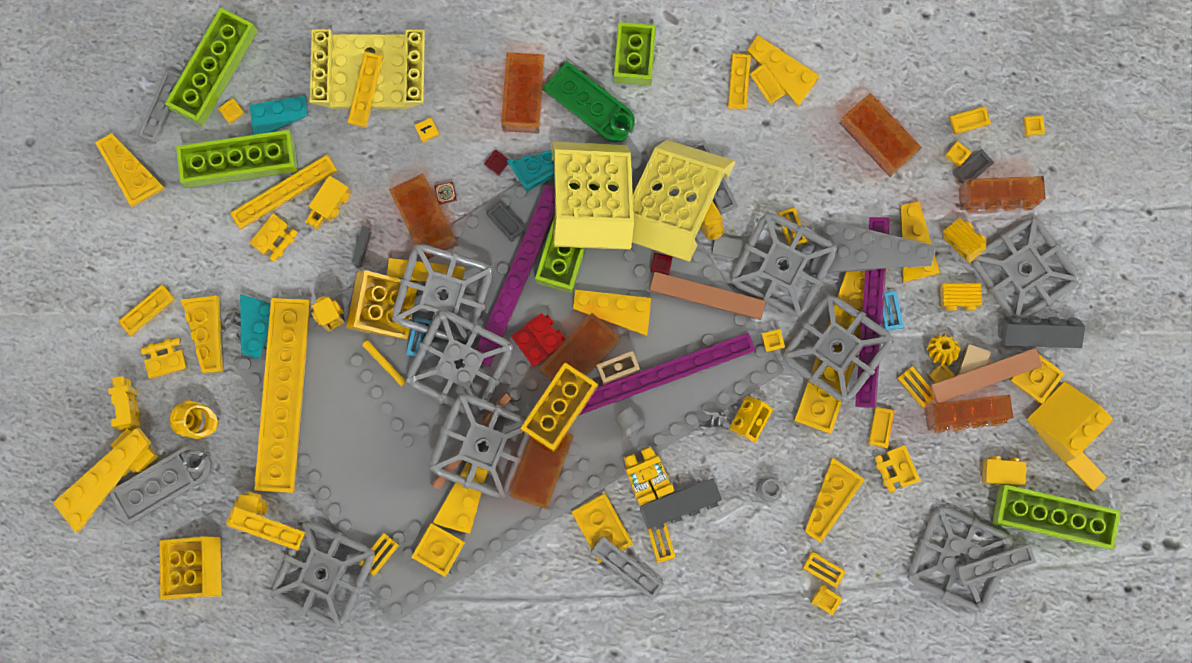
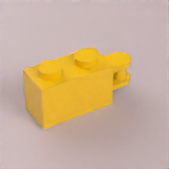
(328, 202)

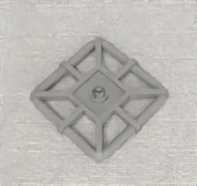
(1028, 257)
(795, 260)
(436, 282)
(850, 348)
(454, 351)
(470, 451)
(947, 562)
(328, 586)

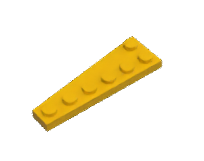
(90, 491)

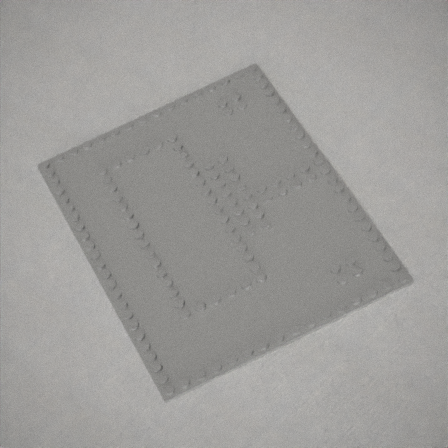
(373, 441)

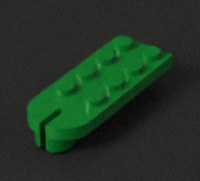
(590, 103)

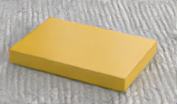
(599, 519)

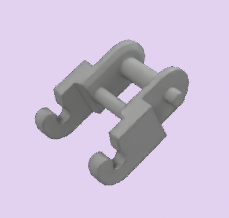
(230, 322)
(711, 426)

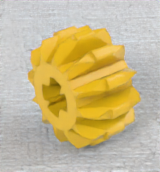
(943, 349)

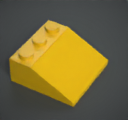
(374, 304)
(1069, 421)
(190, 568)

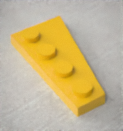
(792, 75)
(129, 173)
(915, 228)
(622, 310)
(205, 328)
(835, 495)
(462, 503)

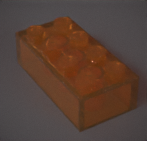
(523, 92)
(880, 135)
(1002, 193)
(422, 214)
(583, 348)
(967, 413)
(540, 473)

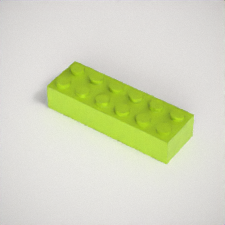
(211, 67)
(237, 159)
(560, 265)
(1056, 517)

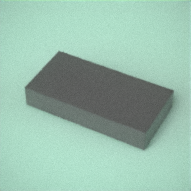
(973, 167)
(505, 221)
(361, 246)

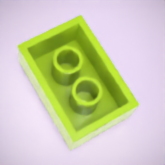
(634, 54)

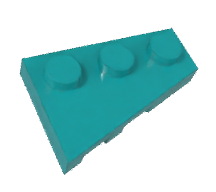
(275, 114)
(533, 169)
(254, 325)

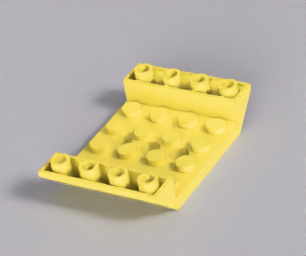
(338, 62)
(588, 216)
(668, 221)

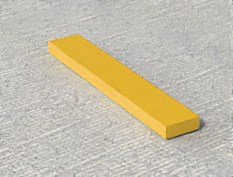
(283, 192)

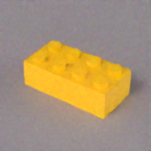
(559, 407)

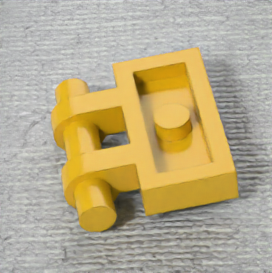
(269, 235)
(164, 364)
(902, 466)

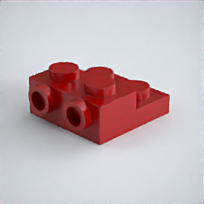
(538, 339)

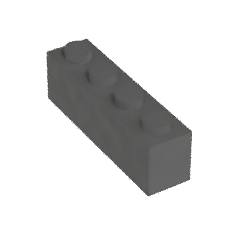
(1042, 332)
(680, 503)

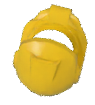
(187, 418)

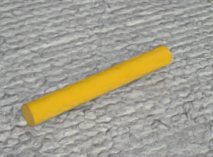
(384, 363)

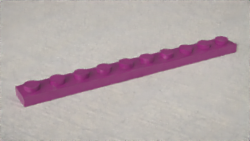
(519, 271)
(873, 307)
(669, 372)

